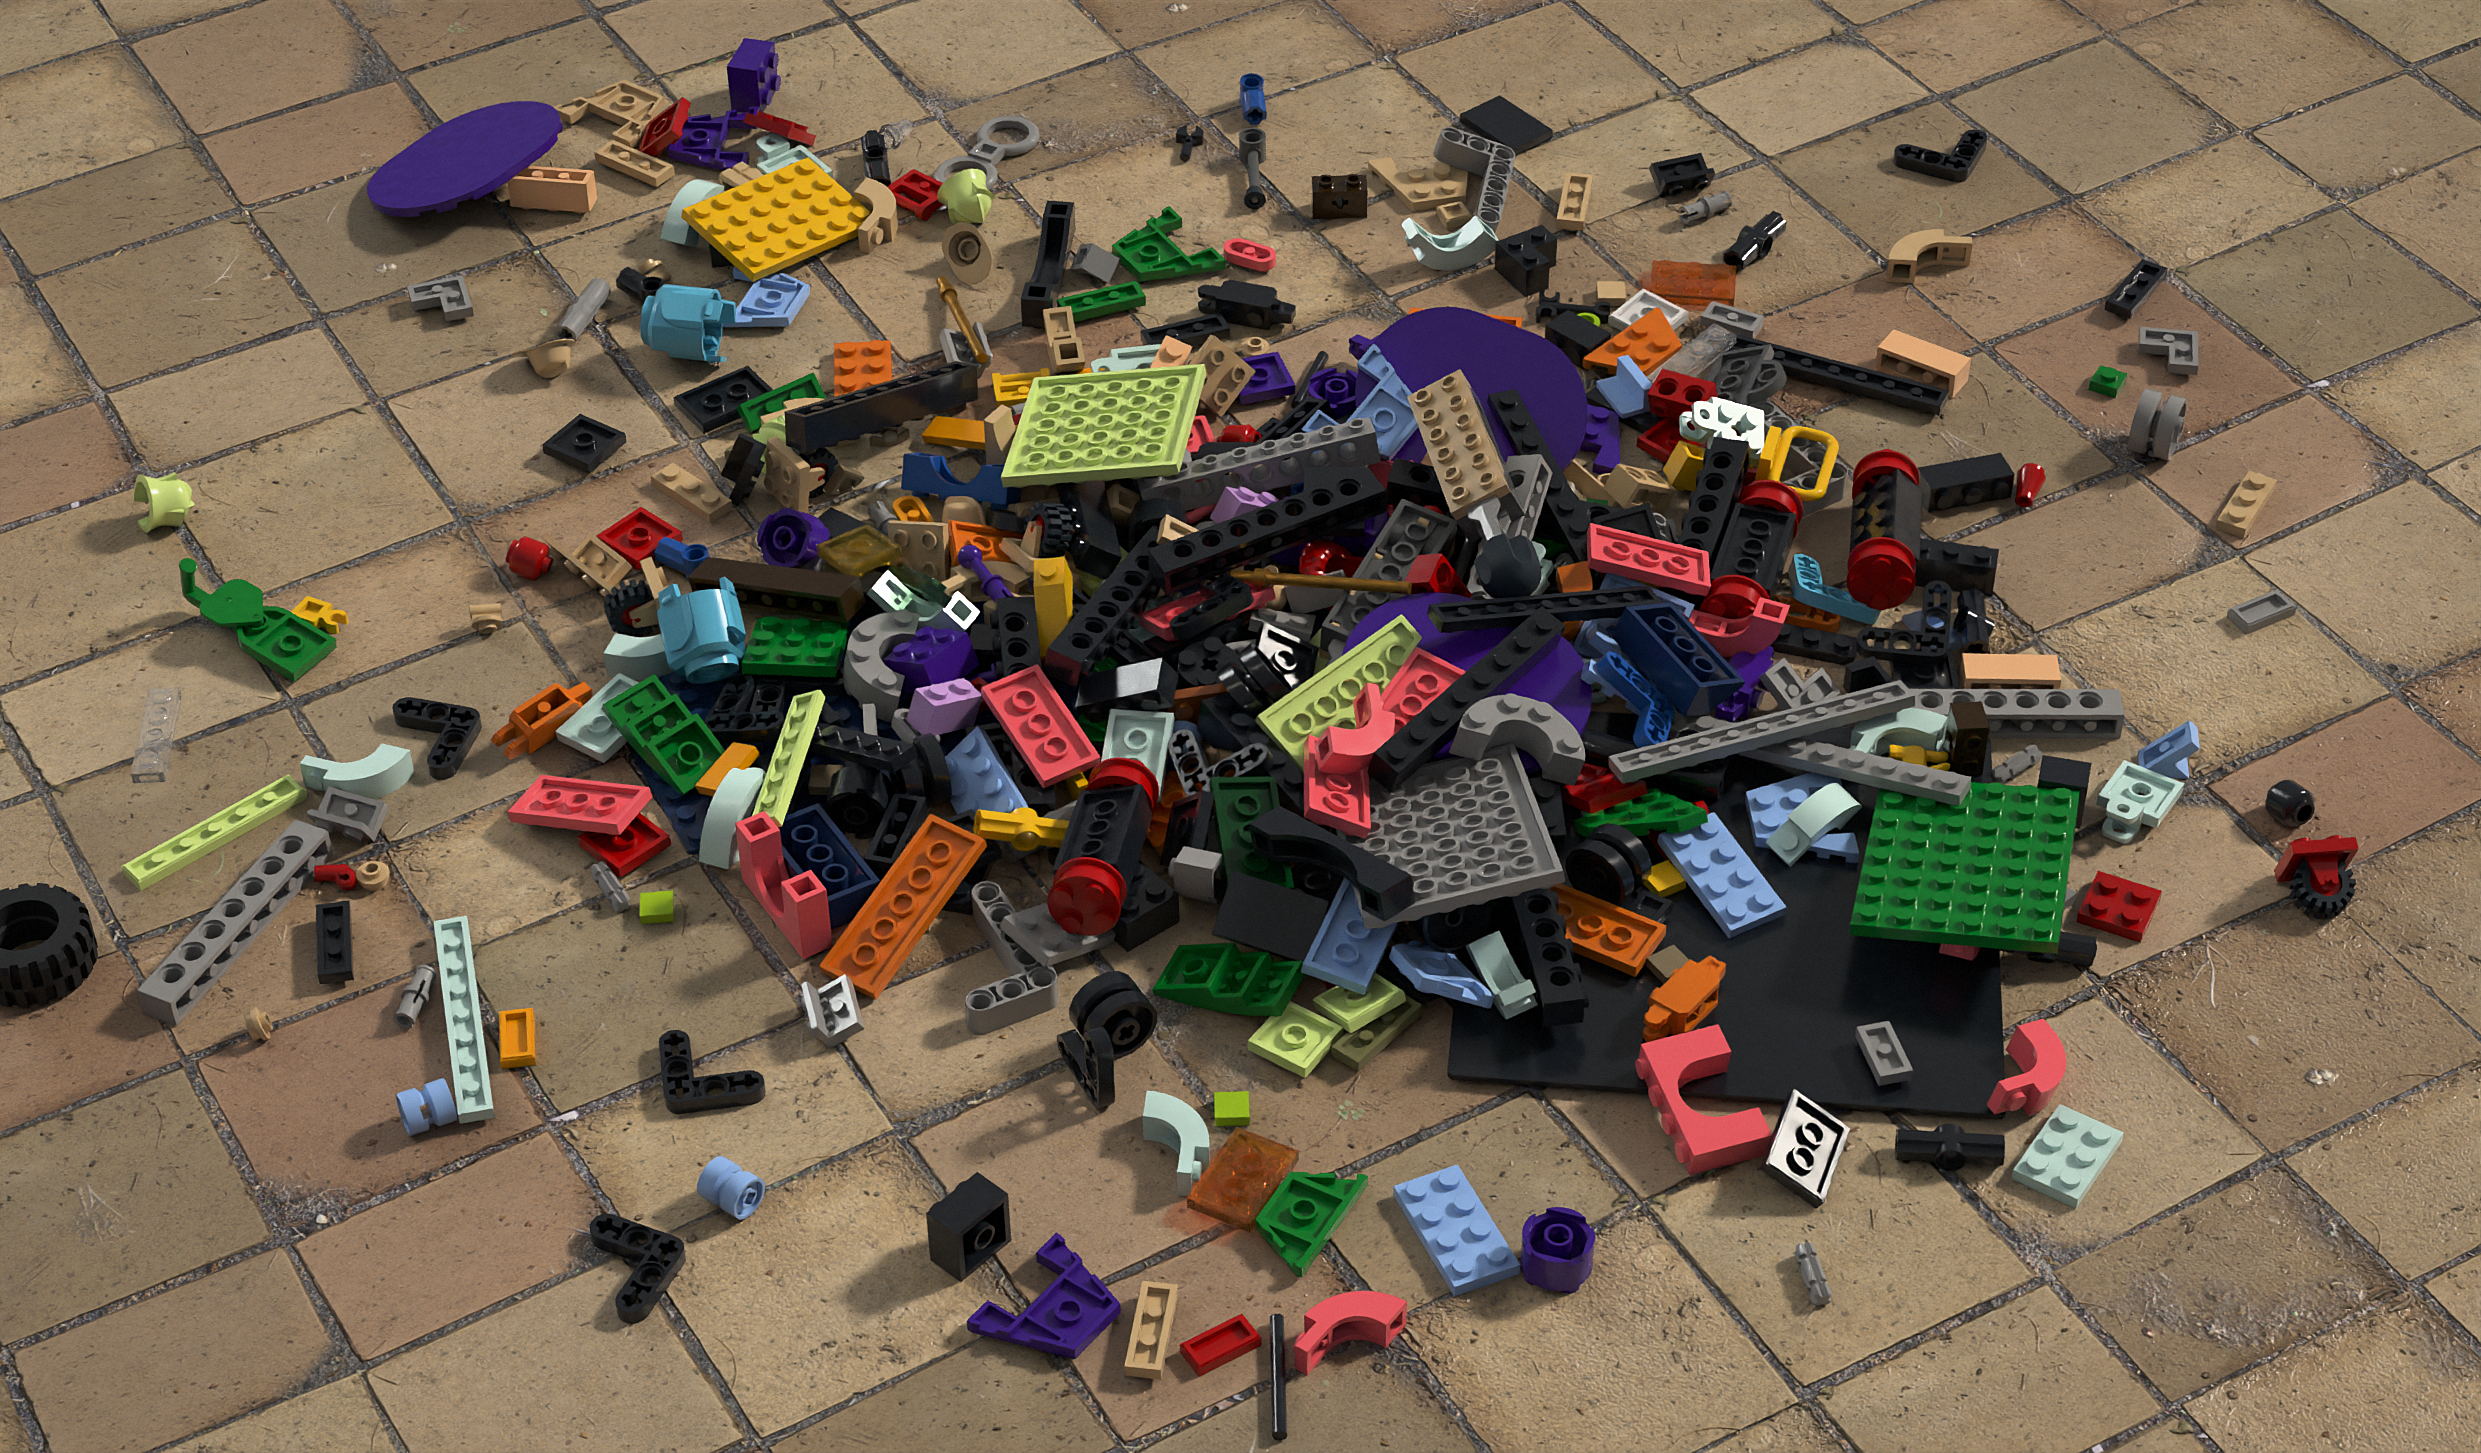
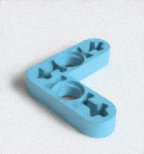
(1810, 590)

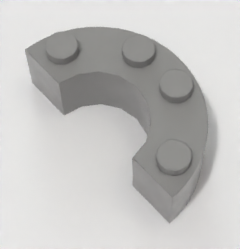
(864, 665)
(1528, 725)
(1200, 872)

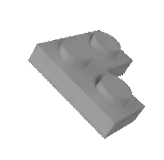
(447, 293)
(2178, 345)
(1791, 691)

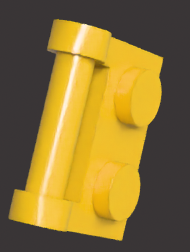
(1014, 388)

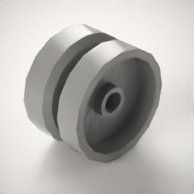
(2157, 423)

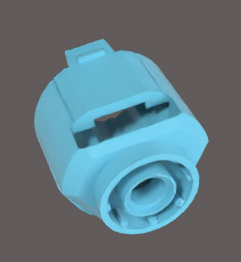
(686, 322)
(702, 632)

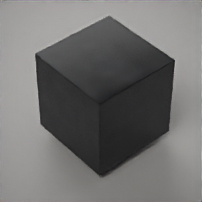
(2066, 774)

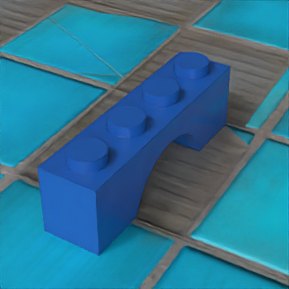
(929, 475)

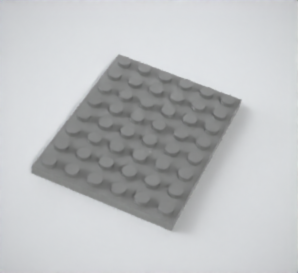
(1461, 833)

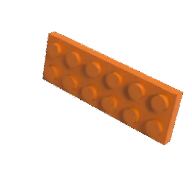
(903, 905)

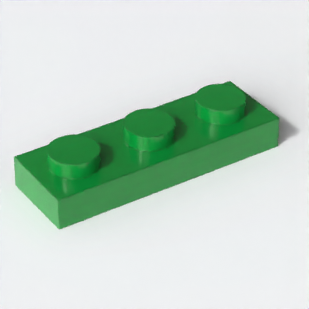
(1104, 301)
(773, 401)

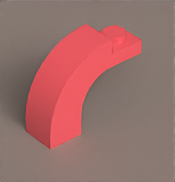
(1352, 750)
(2043, 1064)

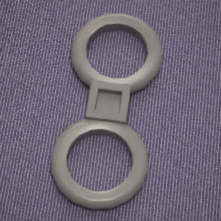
(988, 153)

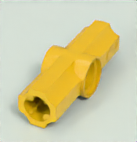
(1020, 827)

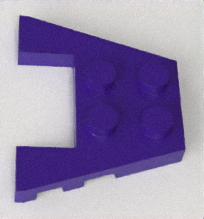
(705, 140)
(1602, 438)
(1063, 1316)

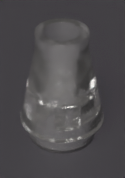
(896, 133)

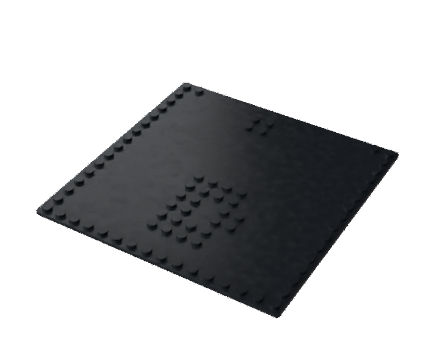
(1786, 990)

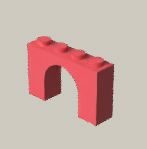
(794, 903)
(1699, 1139)

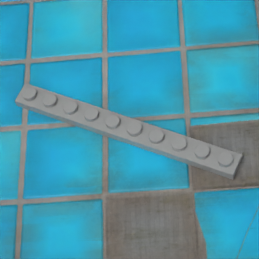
(1761, 731)
(1846, 764)

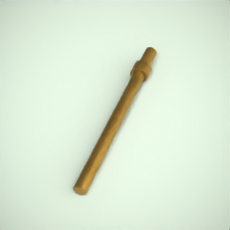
(949, 296)
(1264, 578)

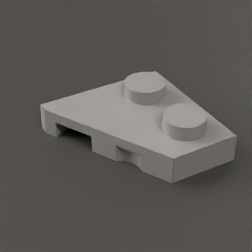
(1292, 623)

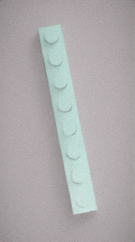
(463, 1020)

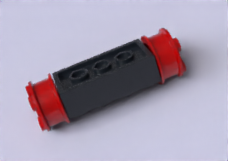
(1884, 530)
(1753, 549)
(1102, 846)

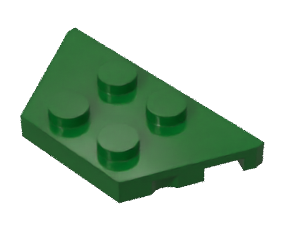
(1306, 1215)

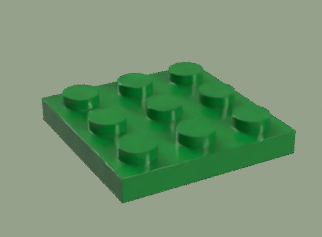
(795, 647)

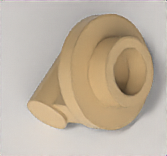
(655, 269)
(486, 617)

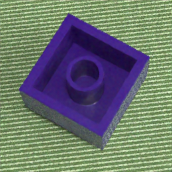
(753, 75)
(932, 658)

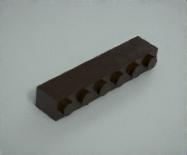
(784, 588)

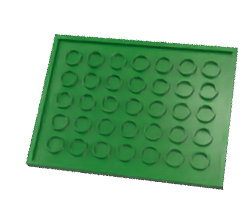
(1971, 870)

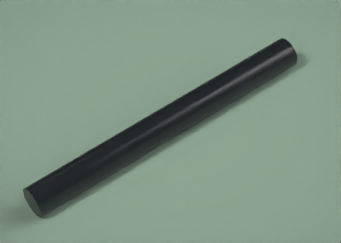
(1278, 1377)

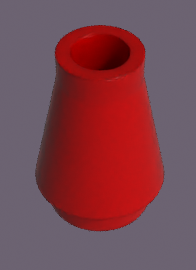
(2028, 483)

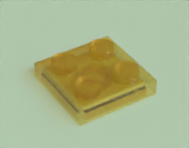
(859, 550)

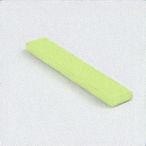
(789, 756)
(214, 832)

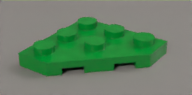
(1650, 811)

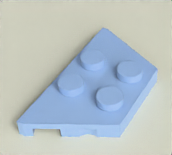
(1439, 974)

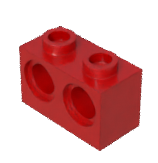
(1676, 393)
(1436, 575)

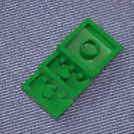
(664, 733)
(1229, 981)

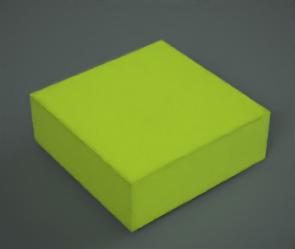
(656, 907)
(1231, 1108)

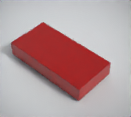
(1220, 1345)

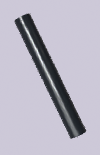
(1317, 366)

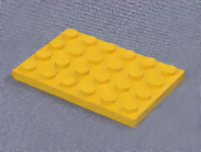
(778, 219)

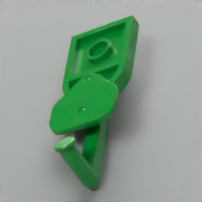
(265, 632)

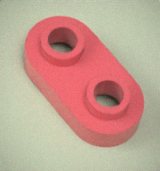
(1249, 254)

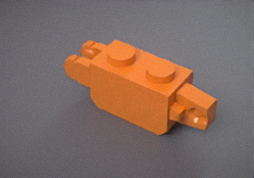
(538, 718)
(1683, 999)

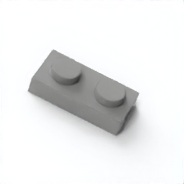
(1732, 319)
(1884, 1053)

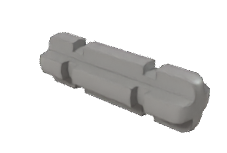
(2016, 764)
(610, 886)
(1813, 1274)

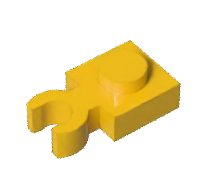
(320, 614)

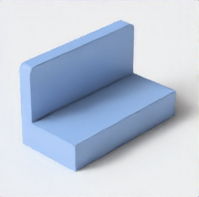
(1627, 389)

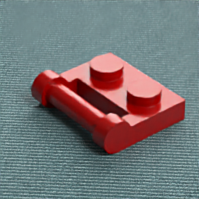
(920, 188)
(1602, 793)

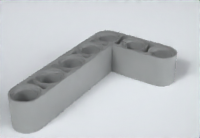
(1483, 158)
(1805, 461)
(1030, 986)

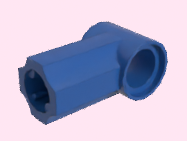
(1252, 98)
(680, 556)

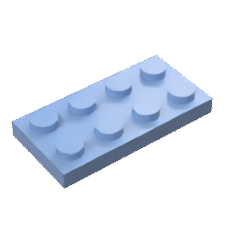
(981, 777)
(1722, 876)
(1343, 948)
(1456, 1230)

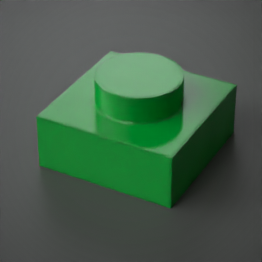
(2107, 381)

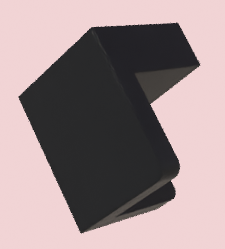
(1864, 675)

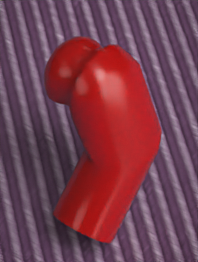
(340, 874)

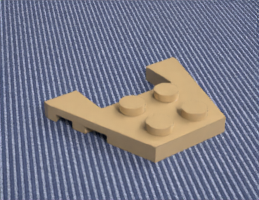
(621, 103)
(1424, 187)

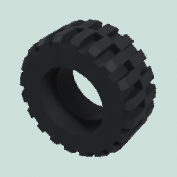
(54, 965)

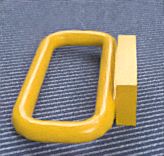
(1776, 451)

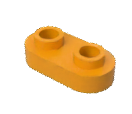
(911, 509)

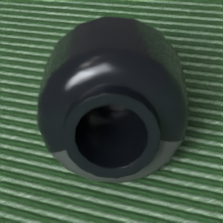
(2290, 803)

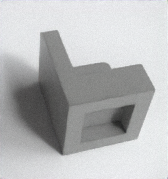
(1094, 261)

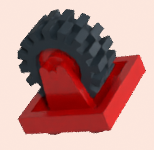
(2319, 873)

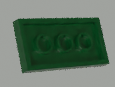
(1235, 805)

